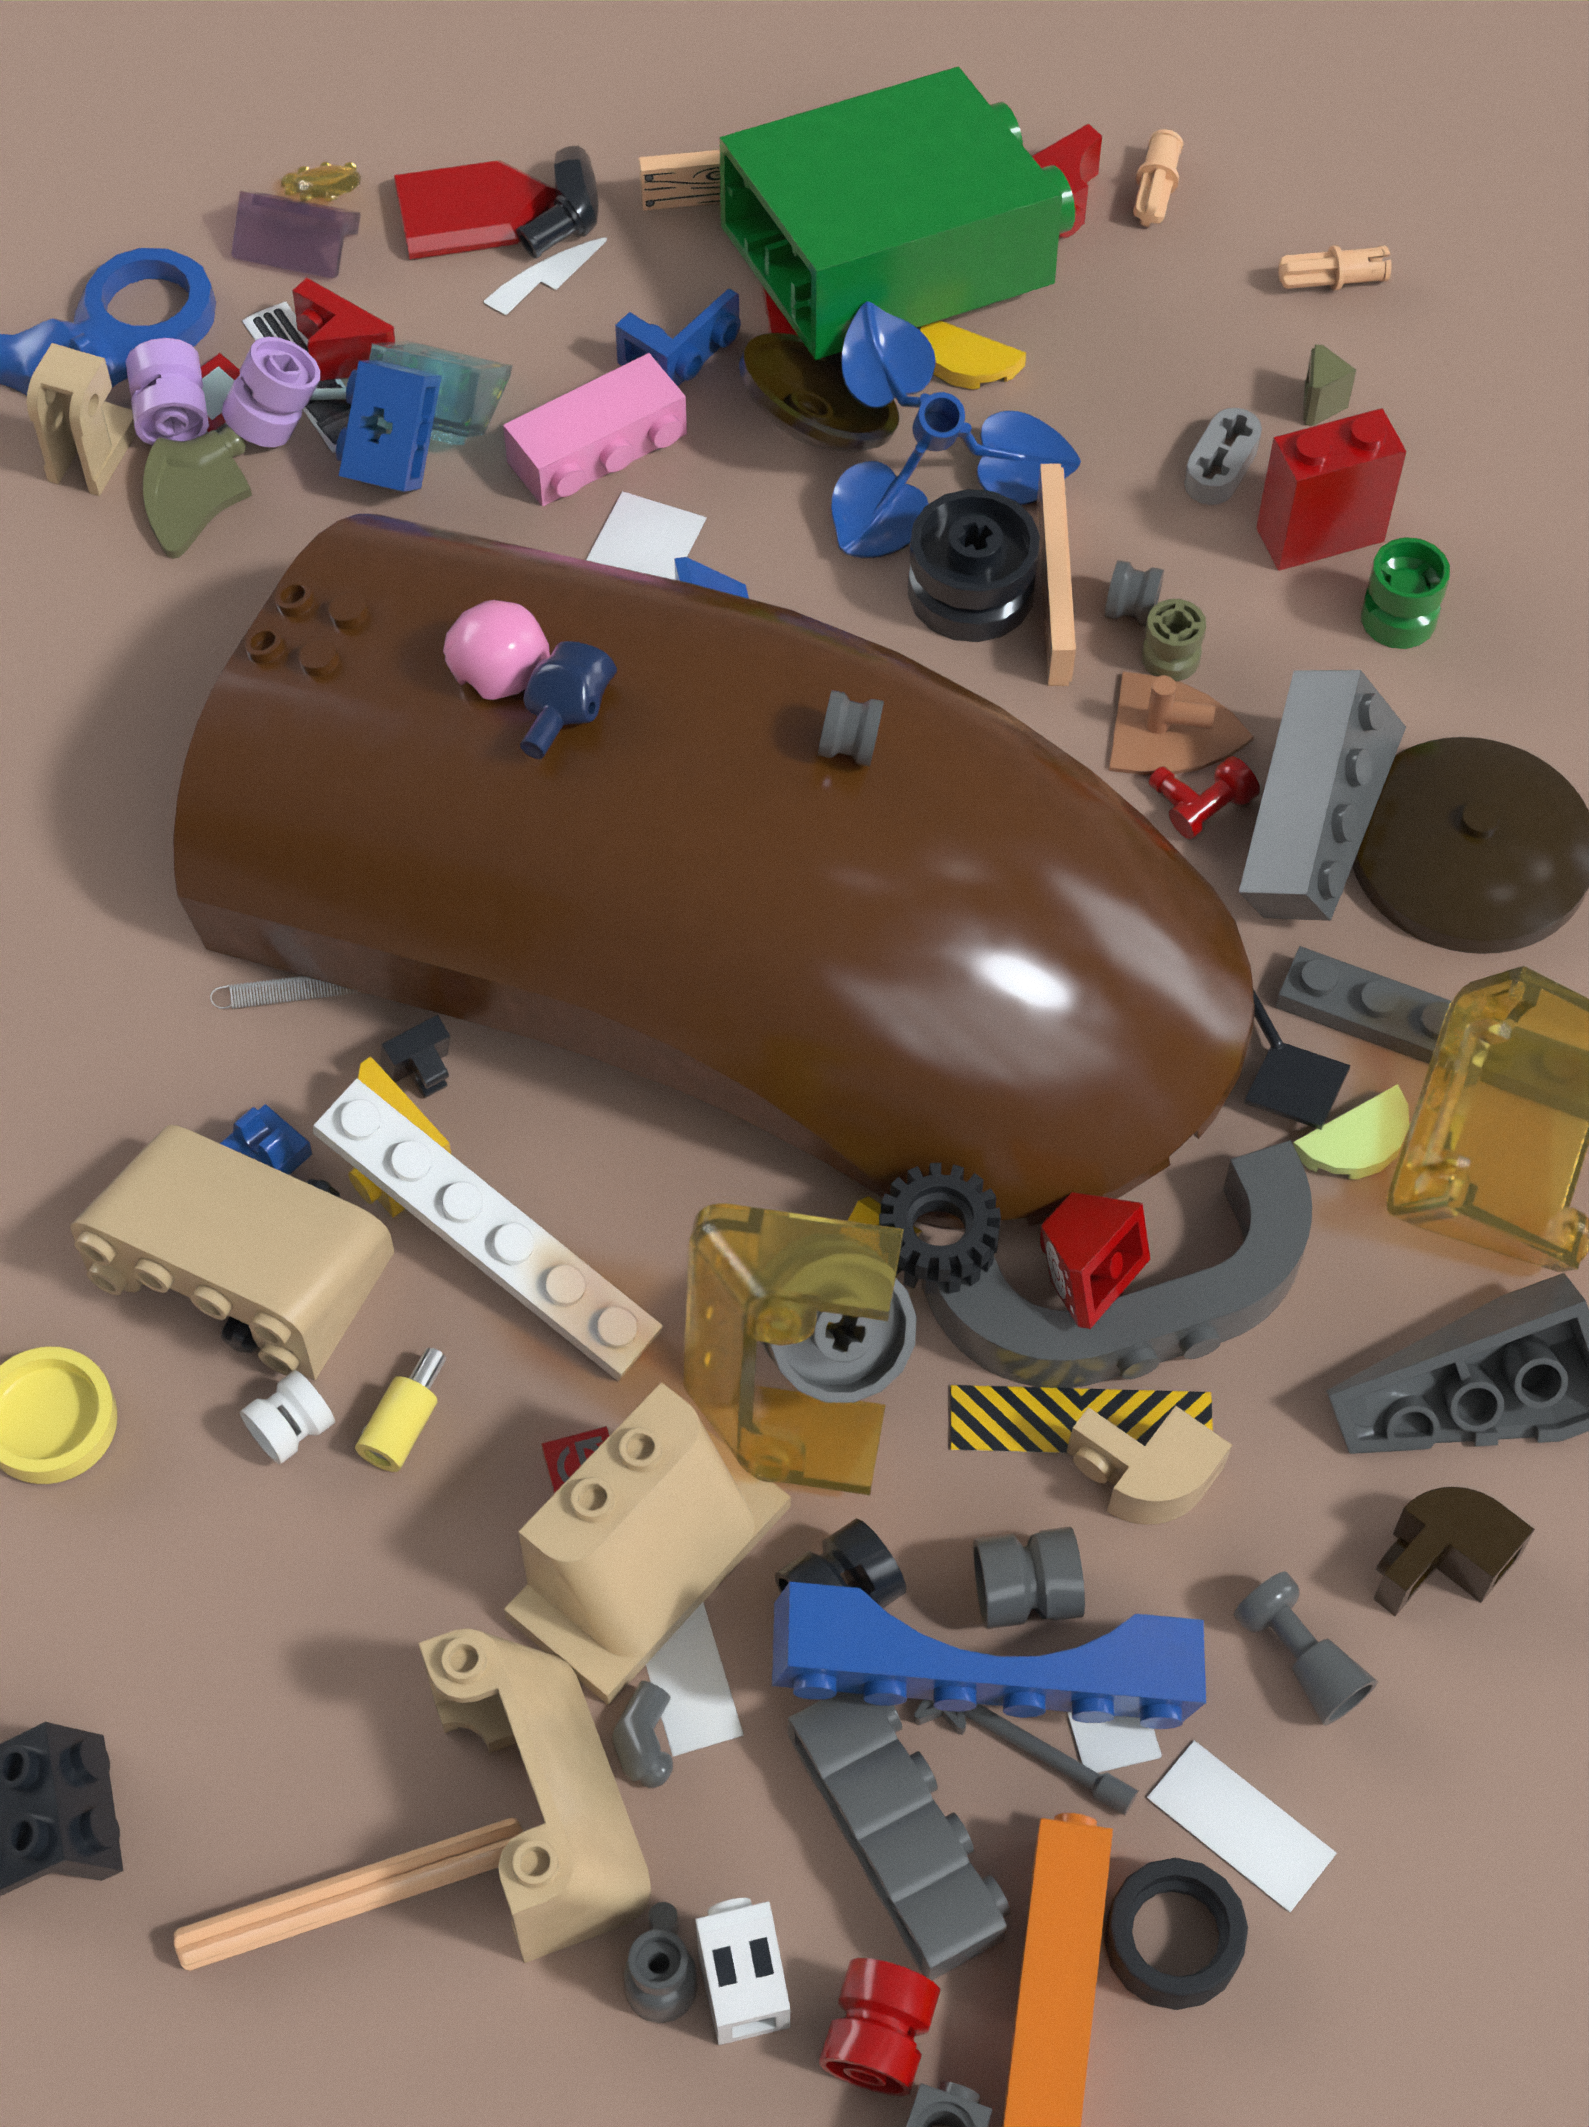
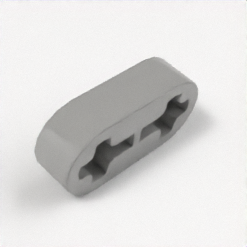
(1213, 451)

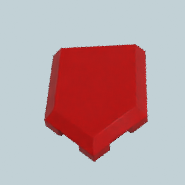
(468, 207)

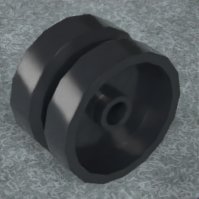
(973, 565)

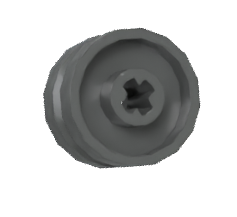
(850, 1355)

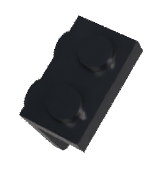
(56, 1807)

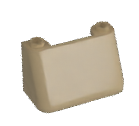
(585, 1863)

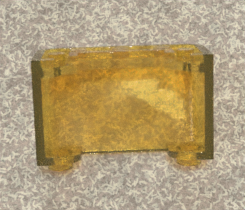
(1503, 1123)

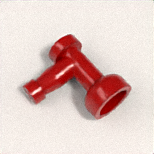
(1232, 784)

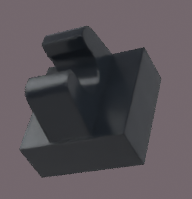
(419, 1055)

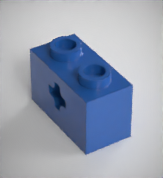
(407, 401)

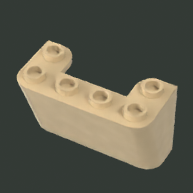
(236, 1245)

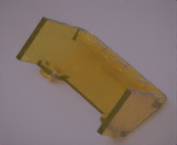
(765, 1281)

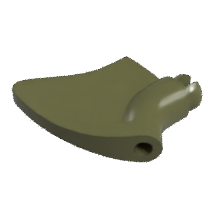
(191, 485)

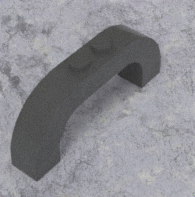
(1152, 1324)

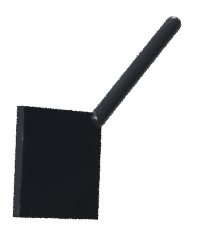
(1293, 1079)

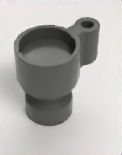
(660, 1970)

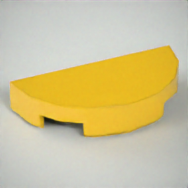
(969, 358)

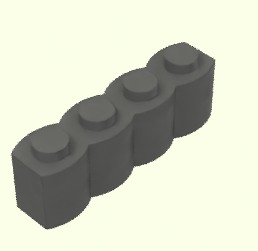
(899, 1832)

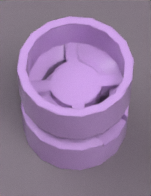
(166, 391)
(271, 392)

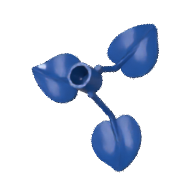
(894, 359)

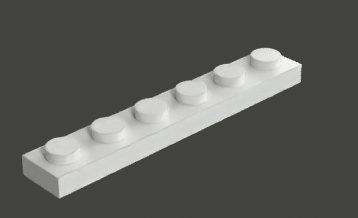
(487, 1229)

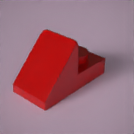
(336, 329)

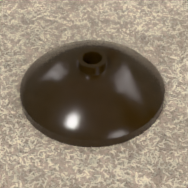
(810, 396)

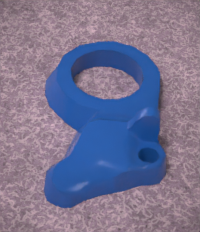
(99, 332)

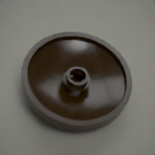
(1475, 846)

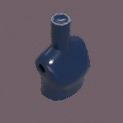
(564, 692)

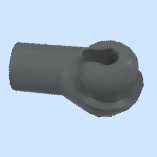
(636, 1739)

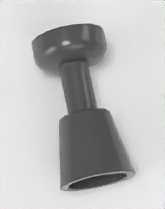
(1324, 1671)

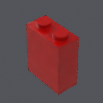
(1330, 488)

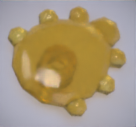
(323, 181)

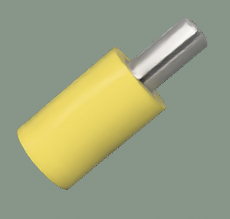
(401, 1415)

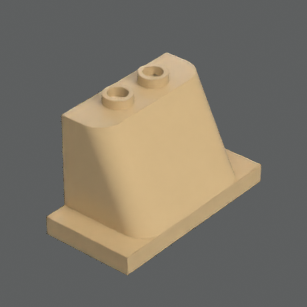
(637, 1542)

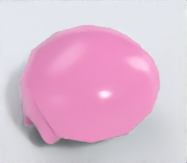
(495, 648)

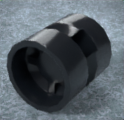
(857, 1555)

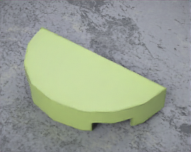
(1359, 1140)

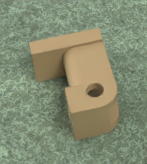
(72, 417)

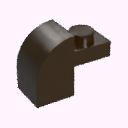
(1460, 1535)

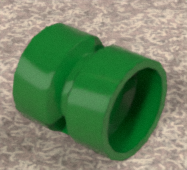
(1405, 592)

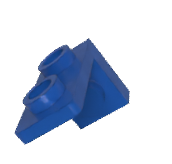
(690, 348)

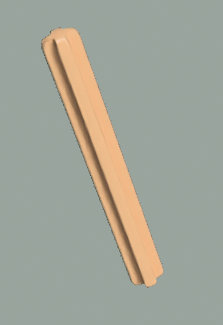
(343, 1895)

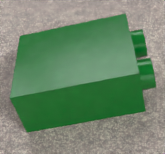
(892, 203)

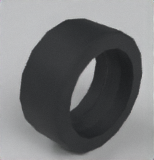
(1206, 1887)

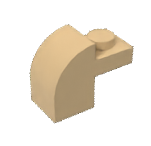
(1151, 1480)

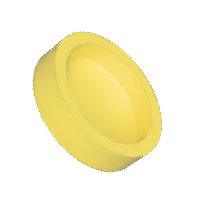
(53, 1415)

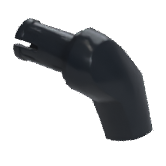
(574, 206)

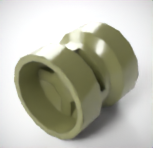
(1173, 639)

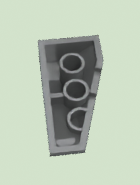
(1481, 1379)

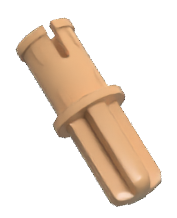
(1157, 177)
(1335, 267)

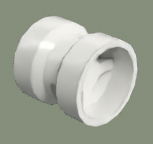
(287, 1417)

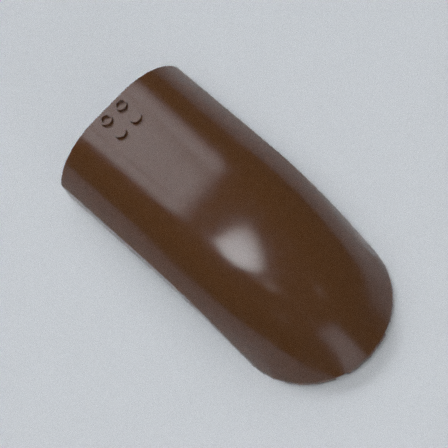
(853, 956)

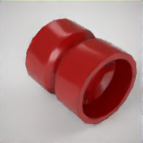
(884, 2014)

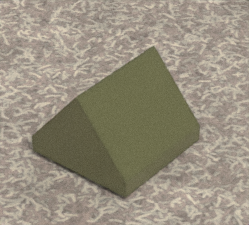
(1326, 385)

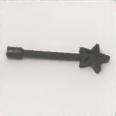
(1103, 1786)

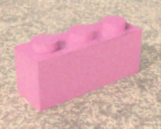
(595, 429)

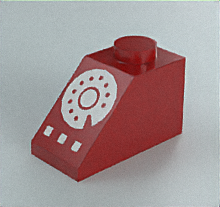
(1094, 1252)

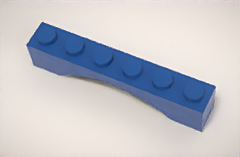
(847, 1643)

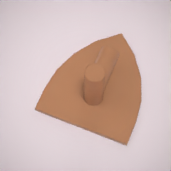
(1171, 727)

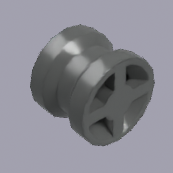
(1133, 592)
(850, 728)

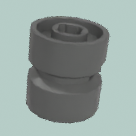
(1023, 1578)

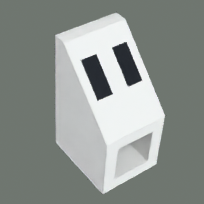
(742, 1970)

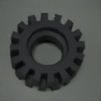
(947, 1195)

